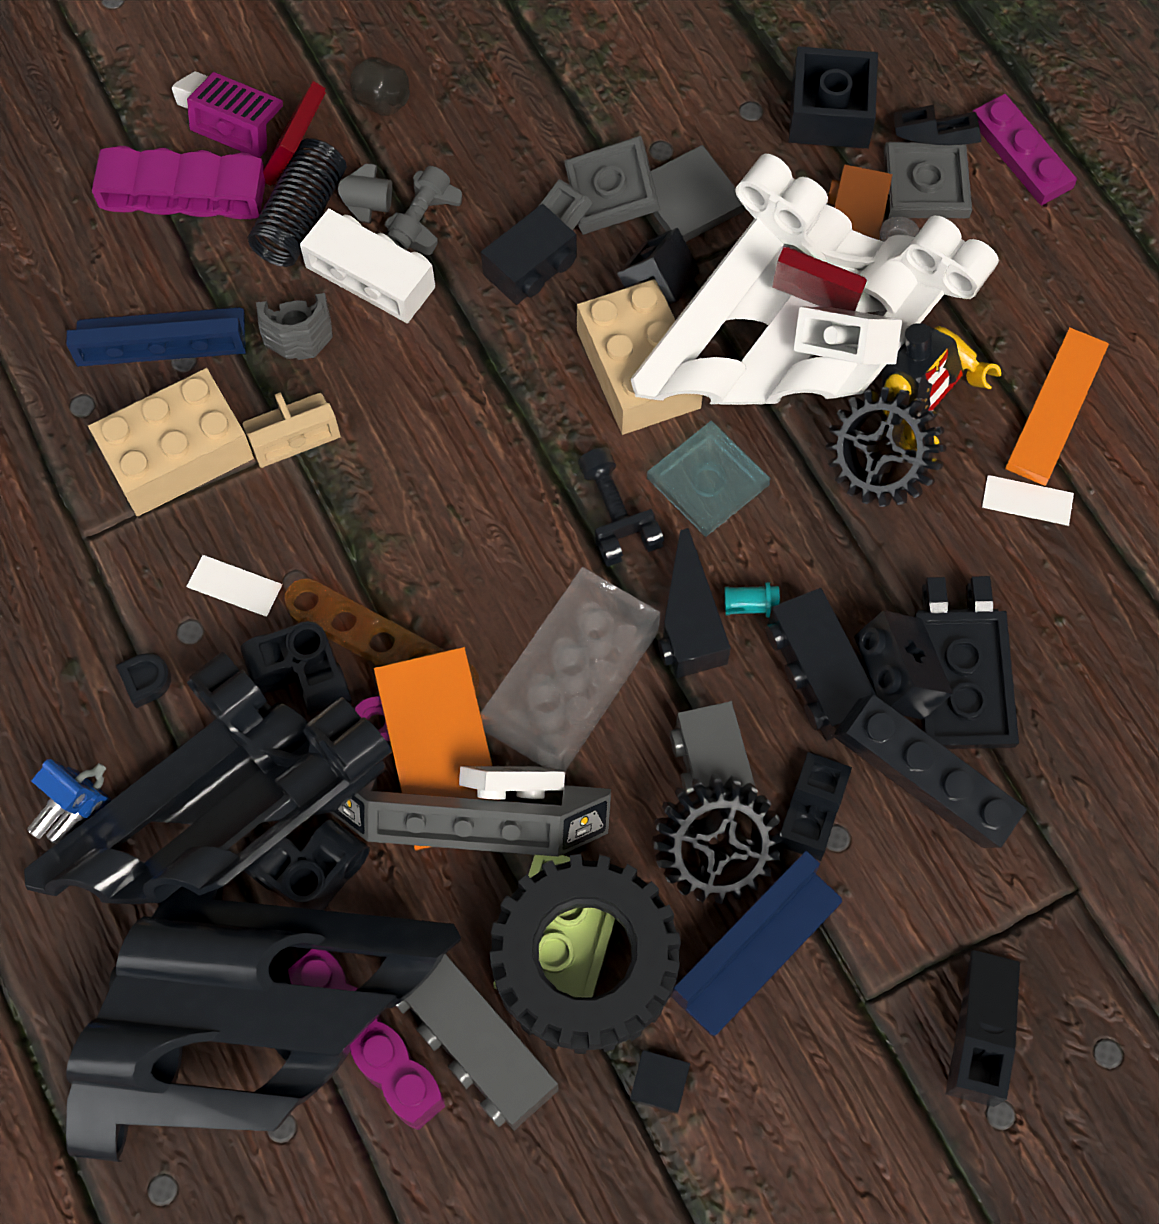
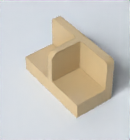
(291, 429)

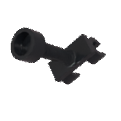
(598, 466)

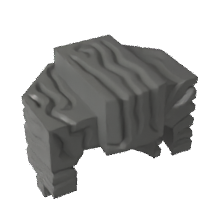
(296, 328)

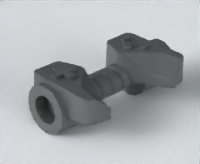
(431, 188)

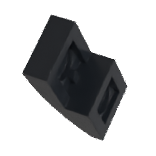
(923, 127)
(814, 805)

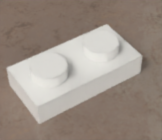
(495, 780)

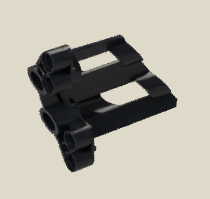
(224, 781)
(205, 977)

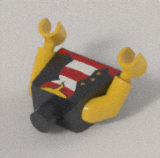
(931, 366)

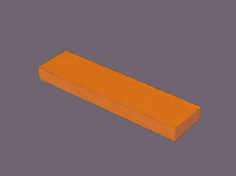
(1057, 406)

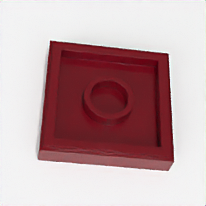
(293, 133)
(817, 281)

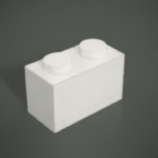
(847, 335)

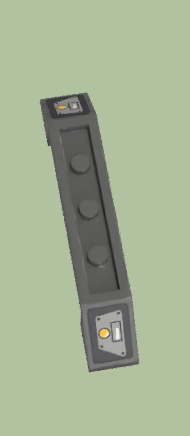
(478, 822)

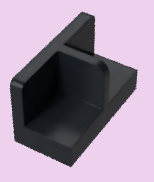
(666, 261)

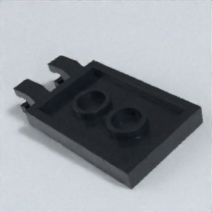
(977, 664)

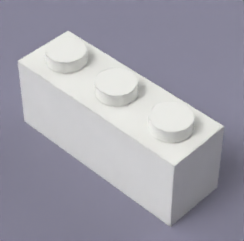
(368, 265)

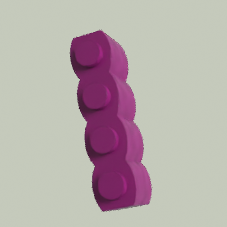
(183, 183)
(378, 1049)

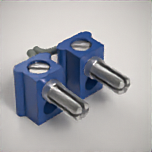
(68, 793)

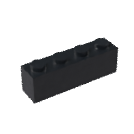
(929, 772)

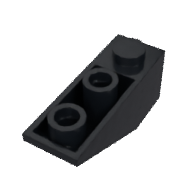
(985, 1031)

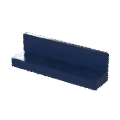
(158, 337)
(757, 946)

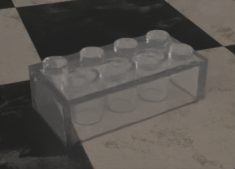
(570, 671)

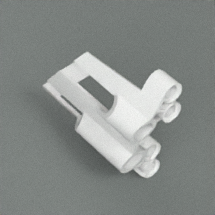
(902, 276)

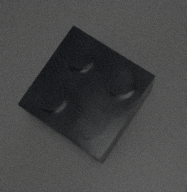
(833, 97)

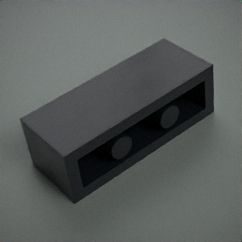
(818, 659)

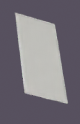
(1028, 500)
(234, 585)

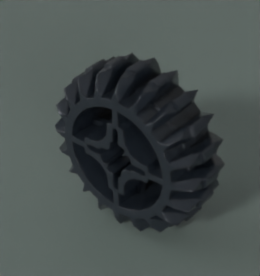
(877, 464)
(749, 852)

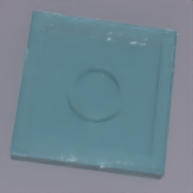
(708, 478)

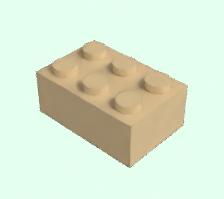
(618, 337)
(172, 441)

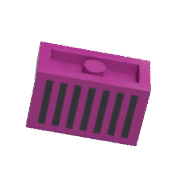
(232, 113)

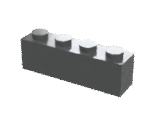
(481, 1046)

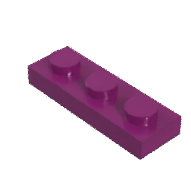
(1024, 150)

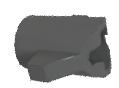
(366, 193)

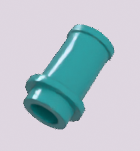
(751, 599)

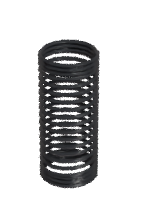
(277, 234)

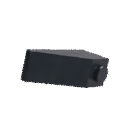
(692, 626)

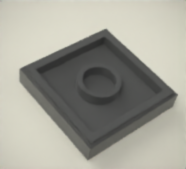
(927, 180)
(616, 183)
(694, 194)

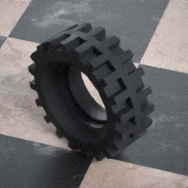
(585, 1021)

